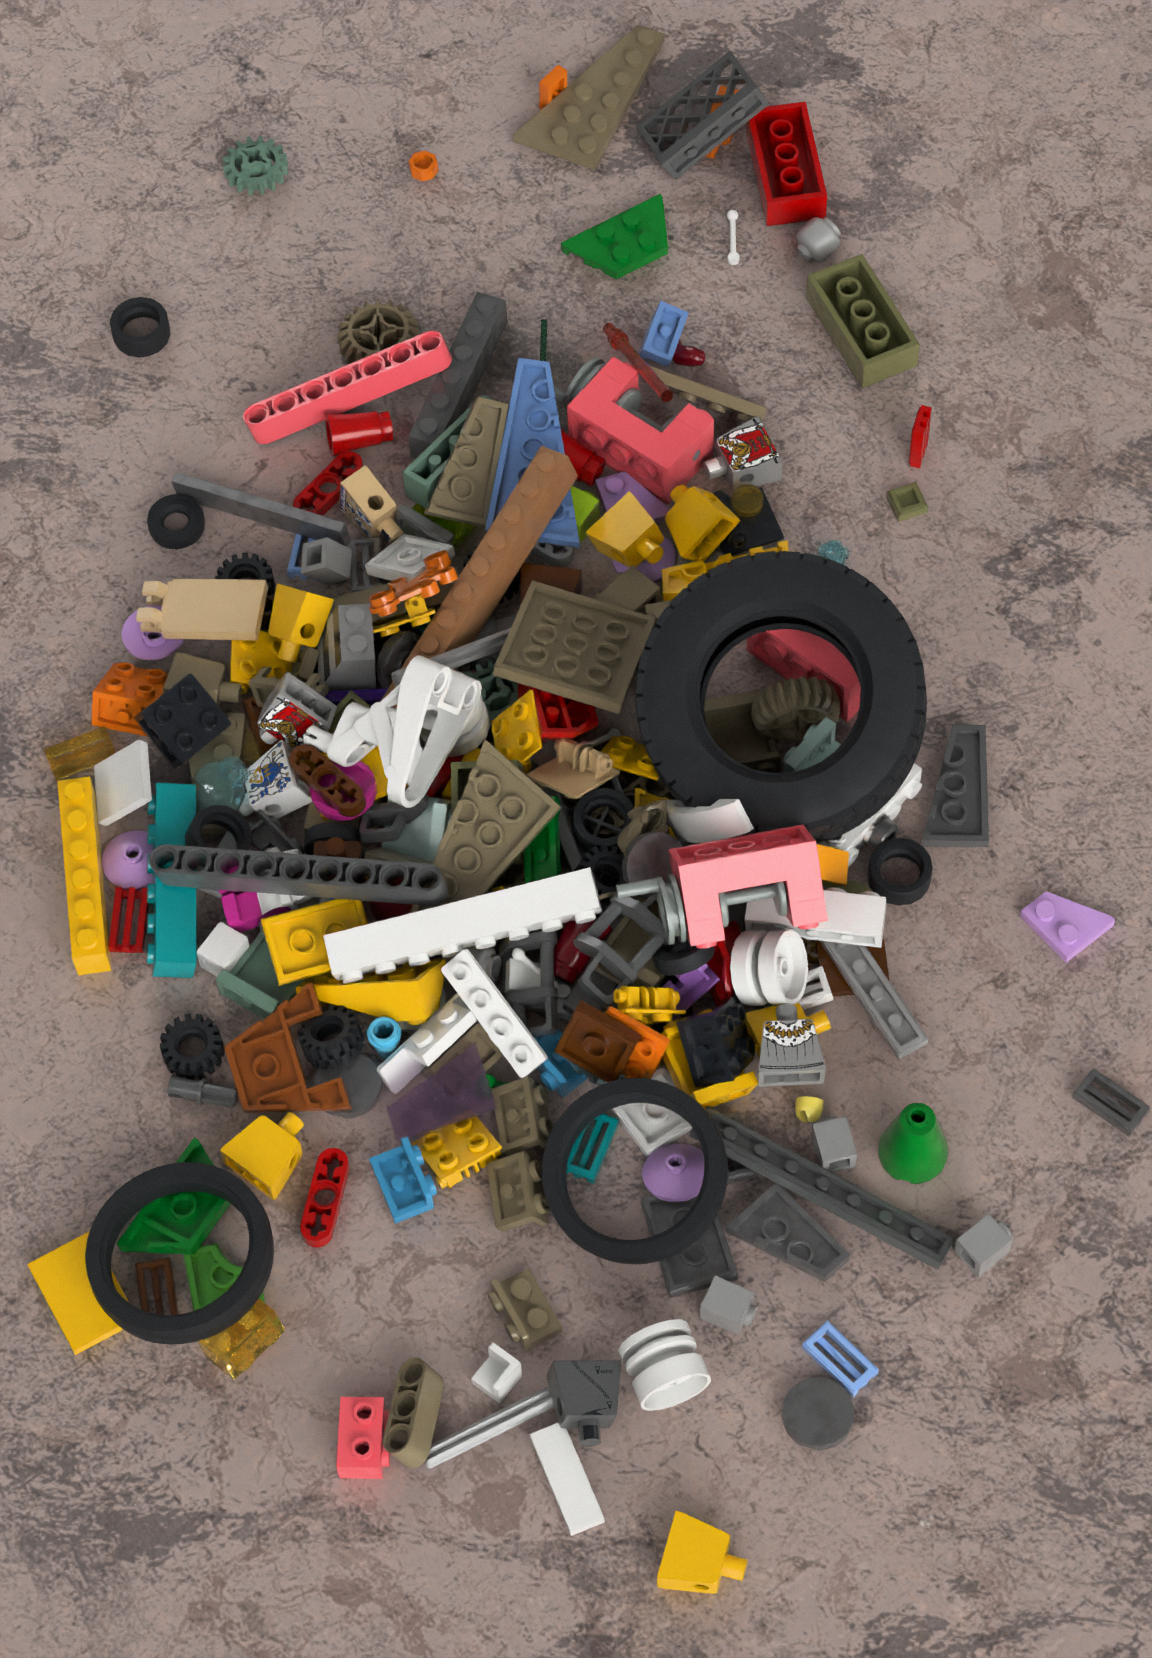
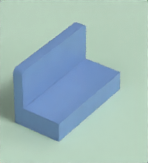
(663, 334)

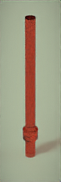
(620, 341)

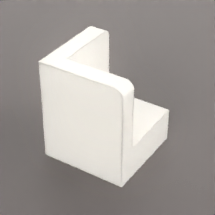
(222, 949)
(498, 1373)

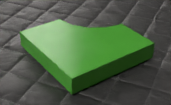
(210, 1275)

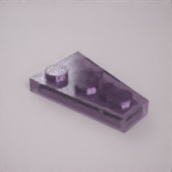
(445, 1098)

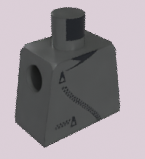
(585, 1396)

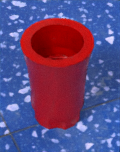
(357, 430)
(584, 460)

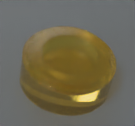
(747, 500)

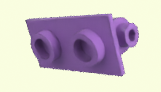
(692, 986)

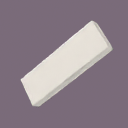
(567, 1478)

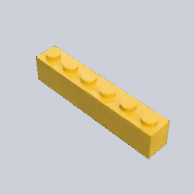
(84, 876)

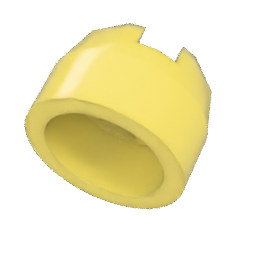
(808, 1108)

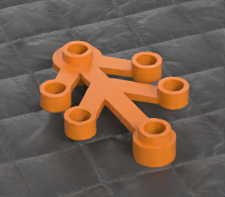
(424, 584)

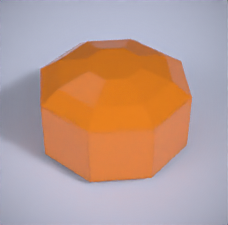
(423, 165)

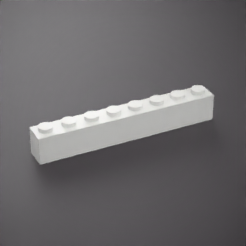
(463, 924)

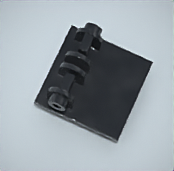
(750, 531)

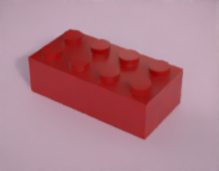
(786, 164)

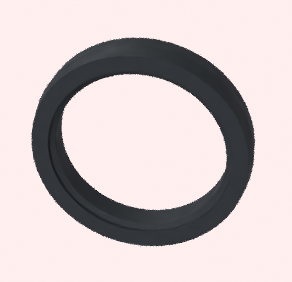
(591, 1106)
(146, 1189)

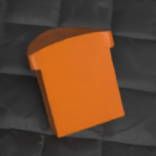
(552, 85)

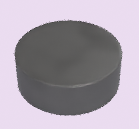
(885, 830)

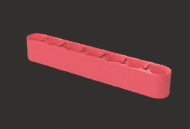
(347, 387)

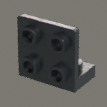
(182, 720)
(717, 1043)

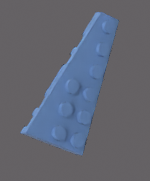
(529, 425)

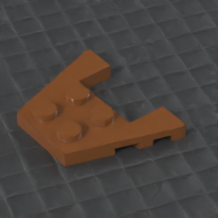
(269, 1067)

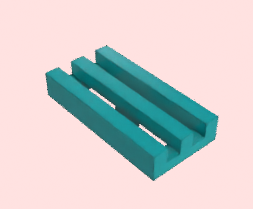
(580, 1171)

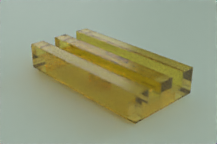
(82, 757)

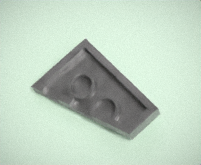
(789, 1233)

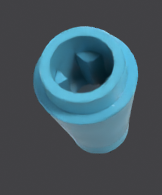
(384, 1035)

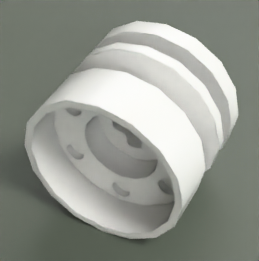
(664, 1364)

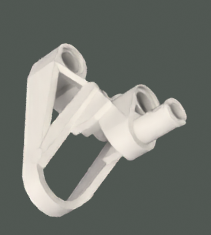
(397, 731)

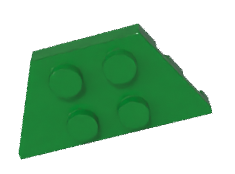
(624, 240)
(178, 1220)

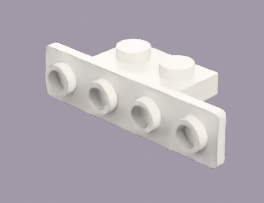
(494, 1013)
(426, 1044)

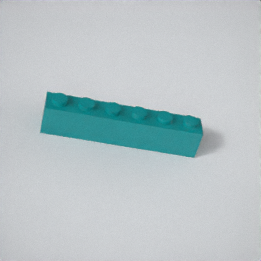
(173, 906)

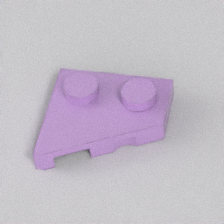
(615, 486)
(1065, 924)

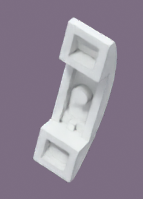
(708, 823)

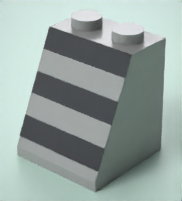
(347, 649)

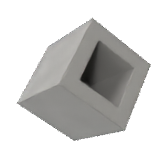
(326, 561)
(834, 1144)
(984, 1244)
(728, 1306)

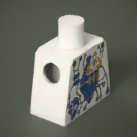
(274, 785)

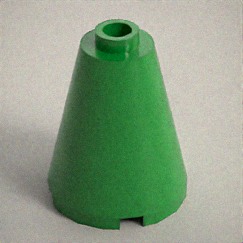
(913, 1145)

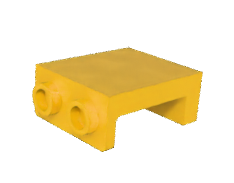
(680, 1073)

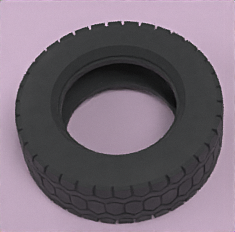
(775, 594)

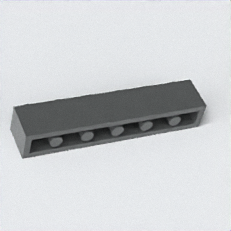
(458, 382)

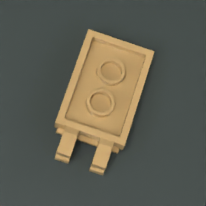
(204, 608)

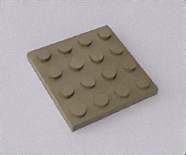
(574, 646)

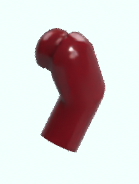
(688, 355)

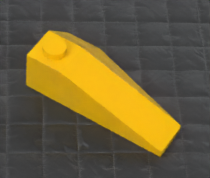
(402, 995)

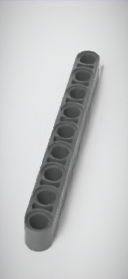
(310, 884)

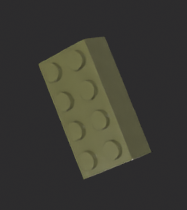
(862, 320)

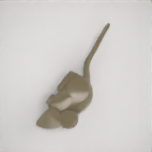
(644, 820)

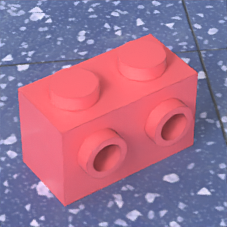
(361, 1438)

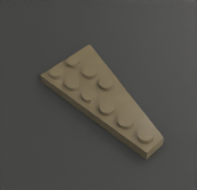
(589, 110)
(489, 826)

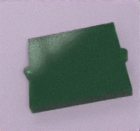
(544, 341)

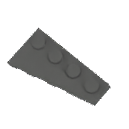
(961, 794)

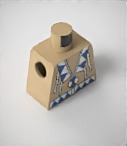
(369, 505)

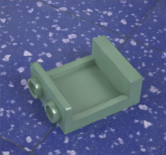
(254, 981)

